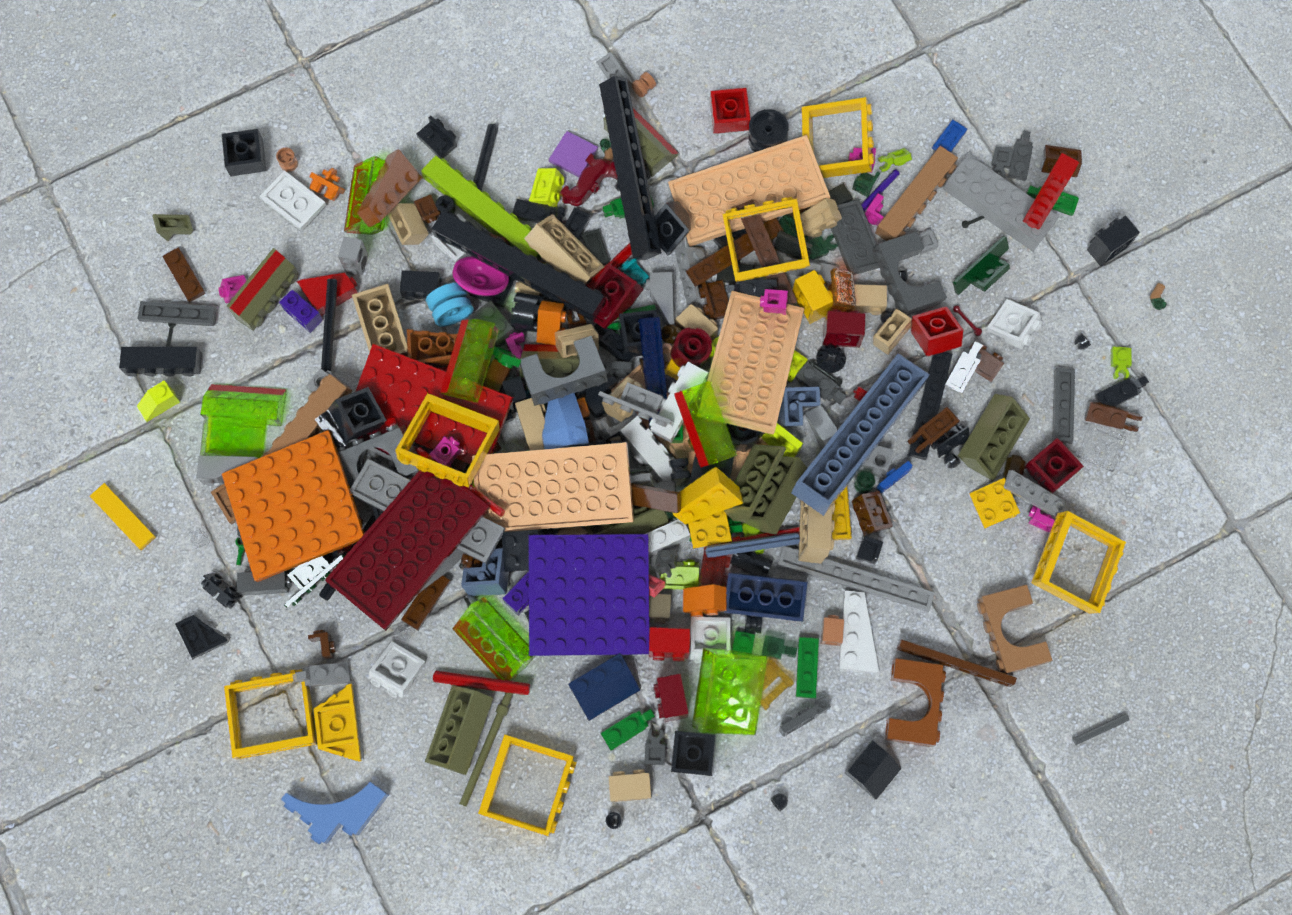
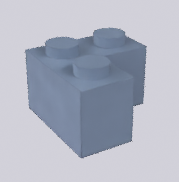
(793, 403)
(488, 579)

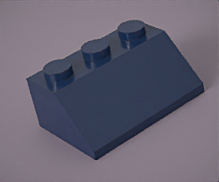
(604, 687)

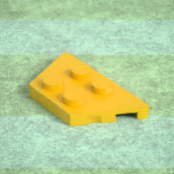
(338, 726)

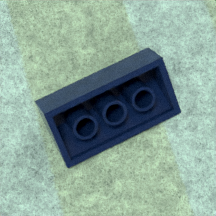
(766, 596)

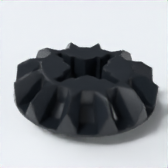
(830, 365)

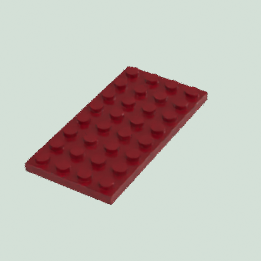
(406, 546)

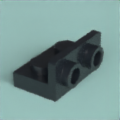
(437, 138)

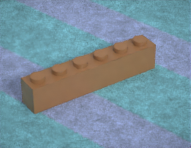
(917, 194)
(304, 423)

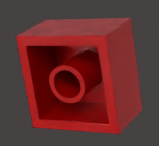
(729, 110)
(937, 331)
(669, 644)

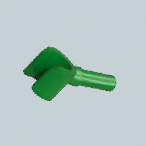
(240, 551)

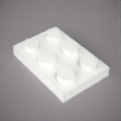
(293, 200)

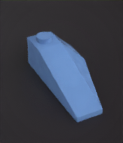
(564, 424)

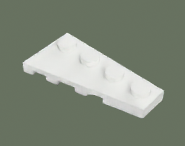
(858, 648)

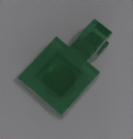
(775, 648)

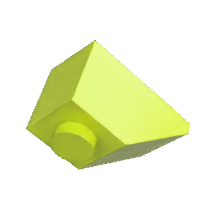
(157, 400)

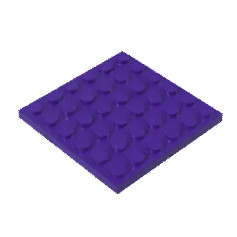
(588, 595)

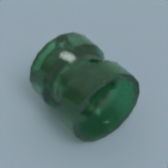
(864, 478)

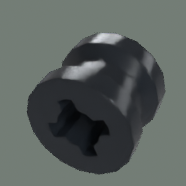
(443, 200)
(753, 623)

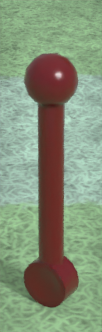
(977, 331)

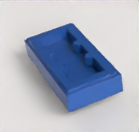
(950, 136)
(894, 476)

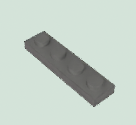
(176, 313)
(1063, 405)

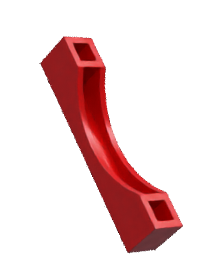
(1050, 191)

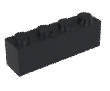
(160, 361)

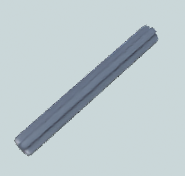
(752, 545)

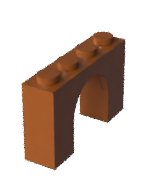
(929, 679)

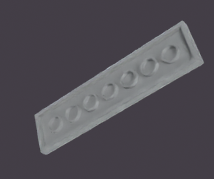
(381, 486)

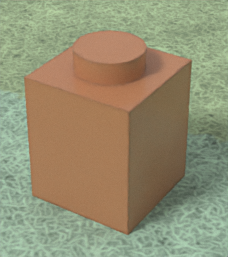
(832, 630)

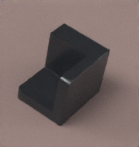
(869, 550)

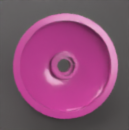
(479, 277)

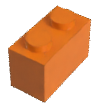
(550, 320)
(704, 600)

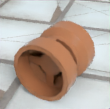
(643, 84)
(287, 159)

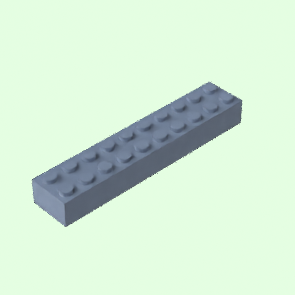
(860, 434)

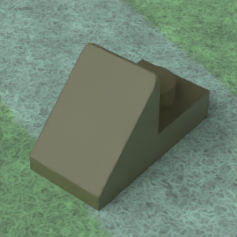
(169, 224)

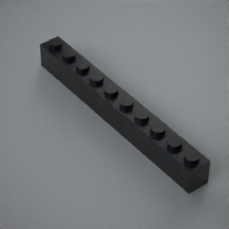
(630, 168)
(518, 265)

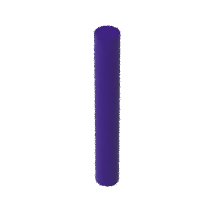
(894, 174)

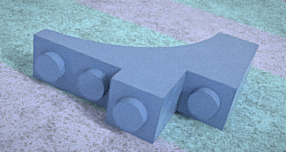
(327, 818)

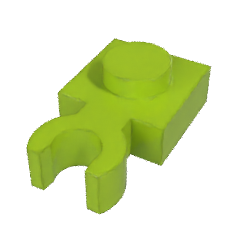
(1121, 359)

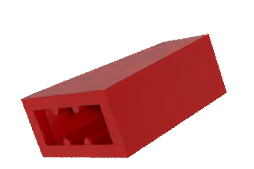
(316, 288)

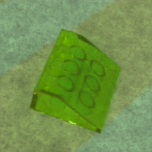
(729, 692)

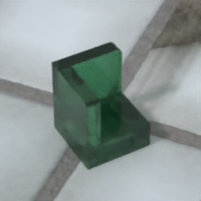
(865, 183)

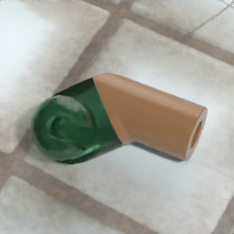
(606, 148)
(1155, 297)

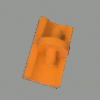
(318, 182)

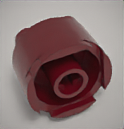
(686, 341)

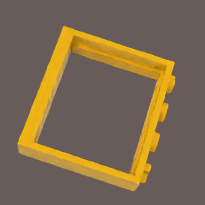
(849, 167)
(751, 210)
(456, 413)
(1052, 550)
(273, 747)
(496, 775)

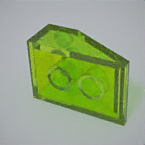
(232, 437)

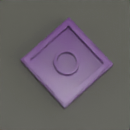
(572, 153)

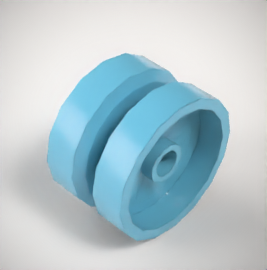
(449, 304)

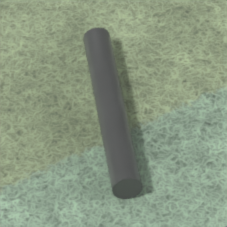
(1100, 729)

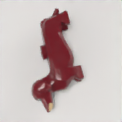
(588, 181)

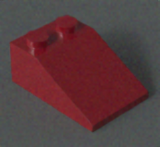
(618, 292)

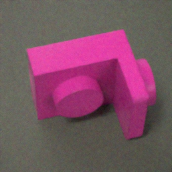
(872, 213)
(230, 287)
(513, 343)
(1040, 520)

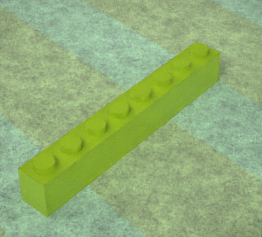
(477, 204)

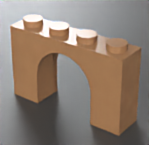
(1010, 657)

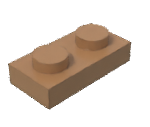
(221, 496)

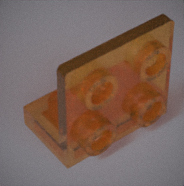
(842, 290)

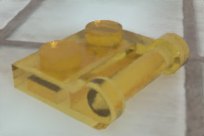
(771, 674)

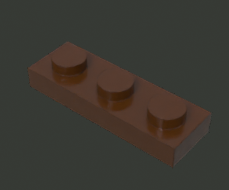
(183, 274)
(425, 602)

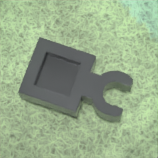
(1002, 159)
(665, 562)
(655, 751)

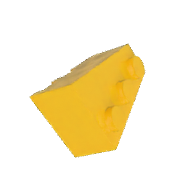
(708, 496)

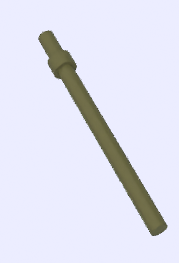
(502, 710)

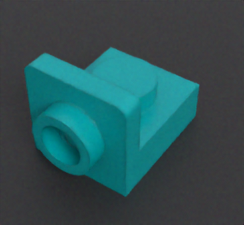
(634, 271)

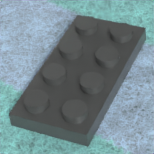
(855, 238)

